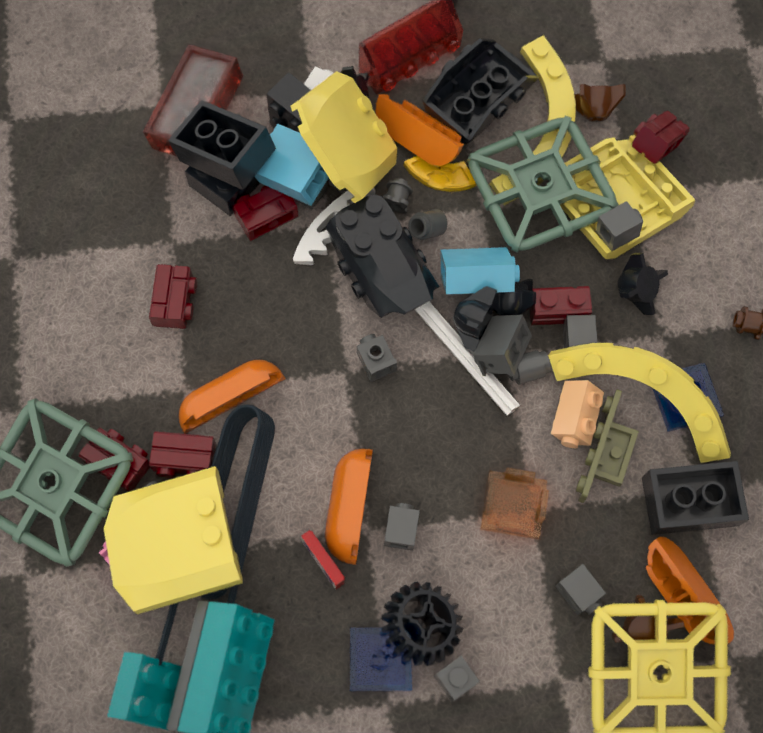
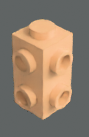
(577, 413)

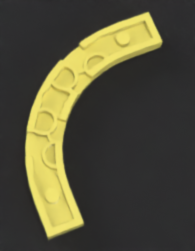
(558, 94)
(656, 373)

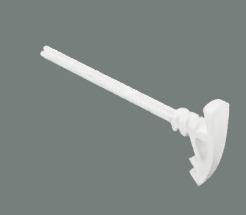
(314, 243)

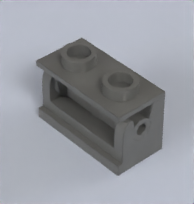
(502, 345)

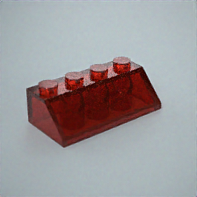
(410, 44)

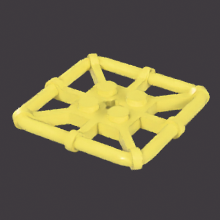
(672, 654)

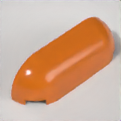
(418, 131)
(227, 392)
(348, 505)
(681, 583)

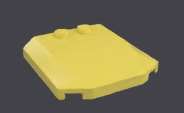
(346, 135)
(635, 180)
(171, 542)

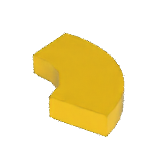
(444, 178)

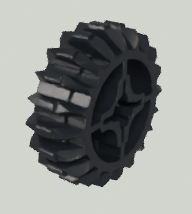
(444, 623)

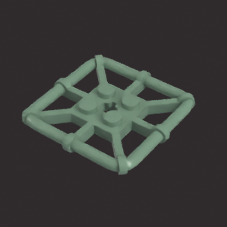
(535, 198)
(69, 478)

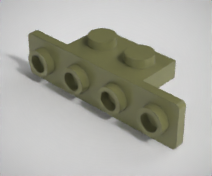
(612, 452)

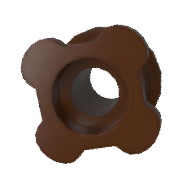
(749, 322)

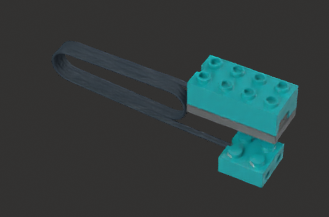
(227, 641)

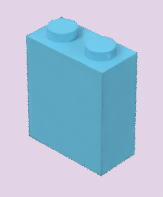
(292, 167)
(473, 269)

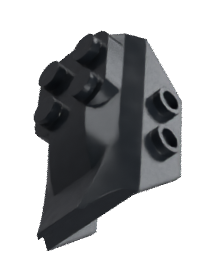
(477, 88)
(380, 257)

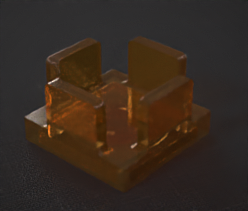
(514, 503)

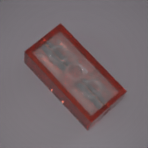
(198, 77)

